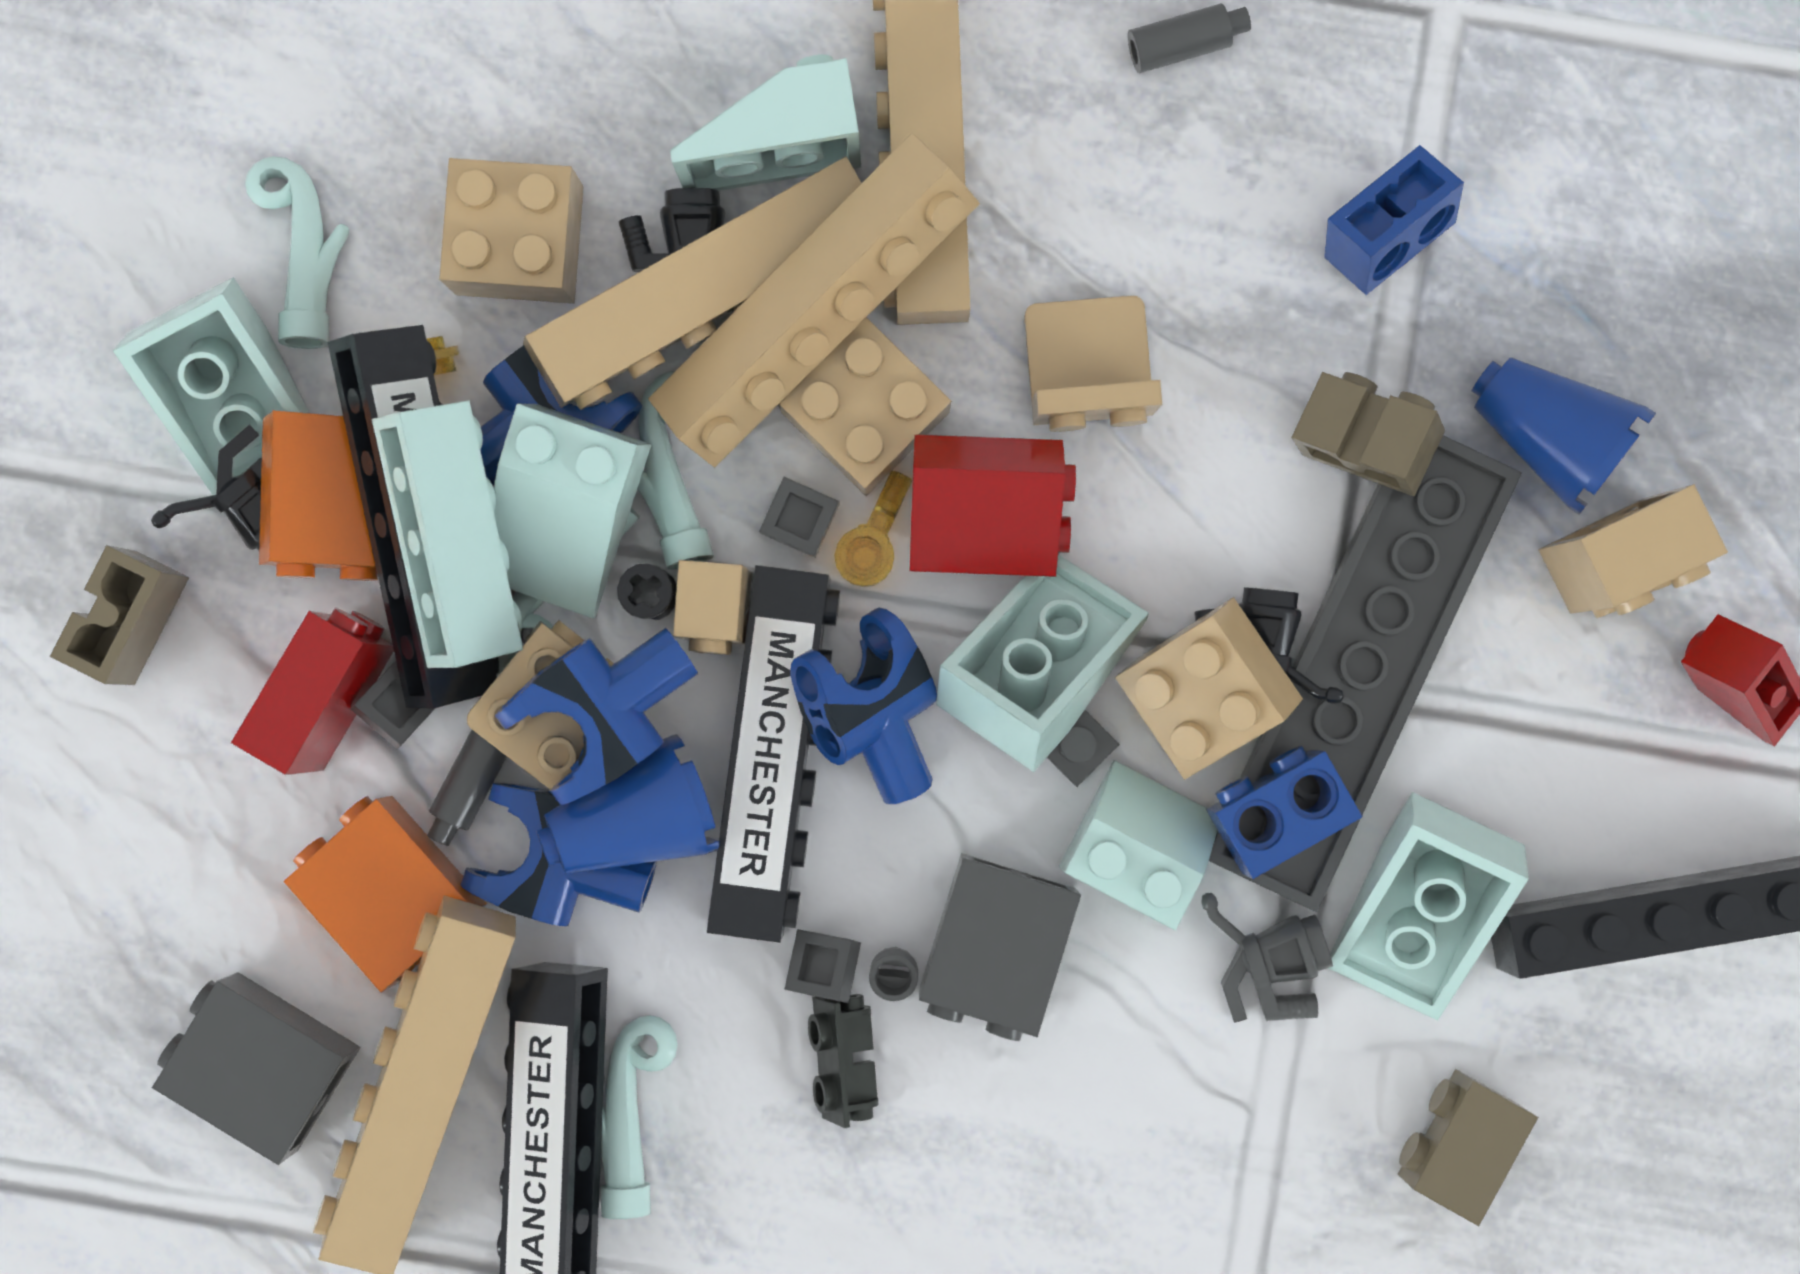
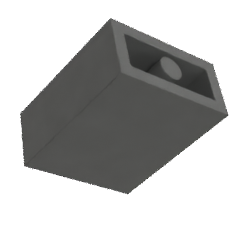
(998, 947)
(254, 1066)

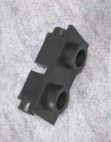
(843, 1088)

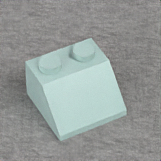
(1142, 845)

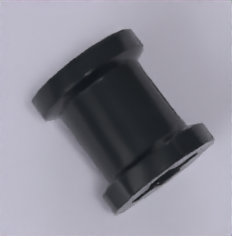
(629, 592)

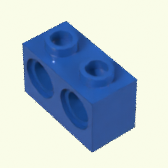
(1393, 219)
(1288, 826)

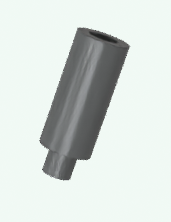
(1186, 36)
(465, 788)

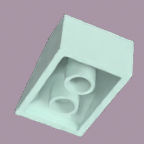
(777, 131)
(210, 375)
(564, 504)
(1038, 661)
(1429, 906)

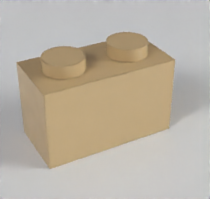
(712, 606)

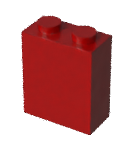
(989, 505)
(312, 691)

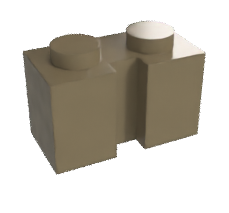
(1368, 433)
(125, 620)
(1466, 1146)

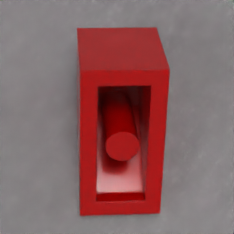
(1745, 677)

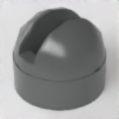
(893, 983)

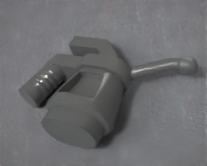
(1280, 954)

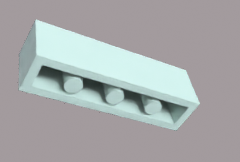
(448, 534)

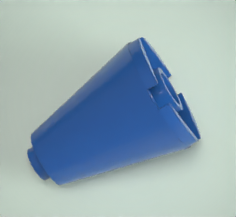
(1558, 425)
(639, 818)

